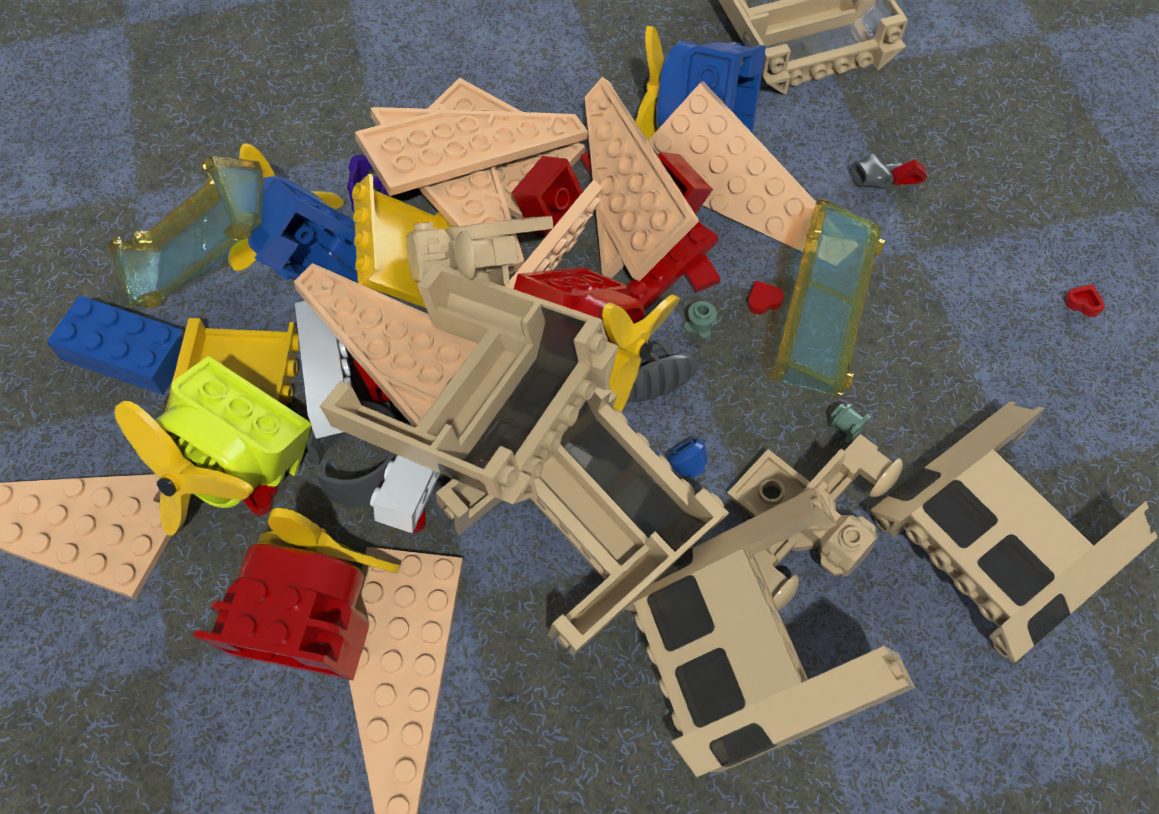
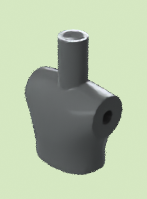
(873, 172)

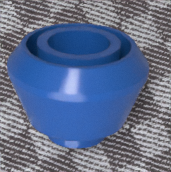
(689, 458)

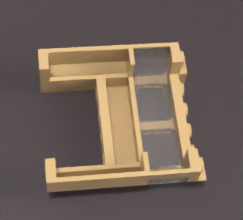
(818, 36)

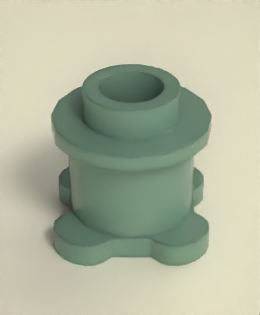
(701, 319)
(849, 421)

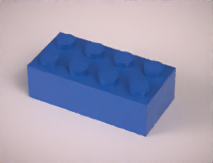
(118, 344)

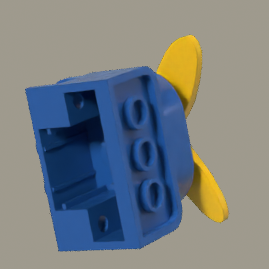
(691, 64)
(296, 229)

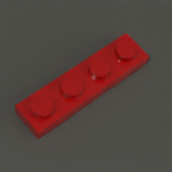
(673, 265)

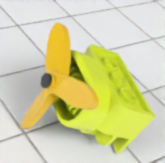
(214, 440)

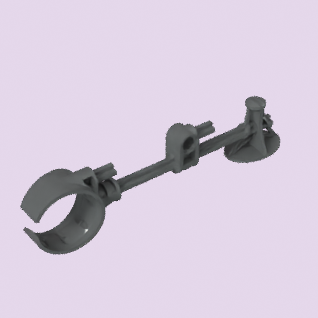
(657, 377)

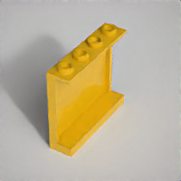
(381, 241)
(257, 356)

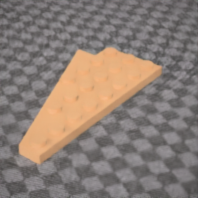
(434, 145)
(743, 174)
(472, 200)
(640, 204)
(387, 338)
(87, 528)
(402, 670)

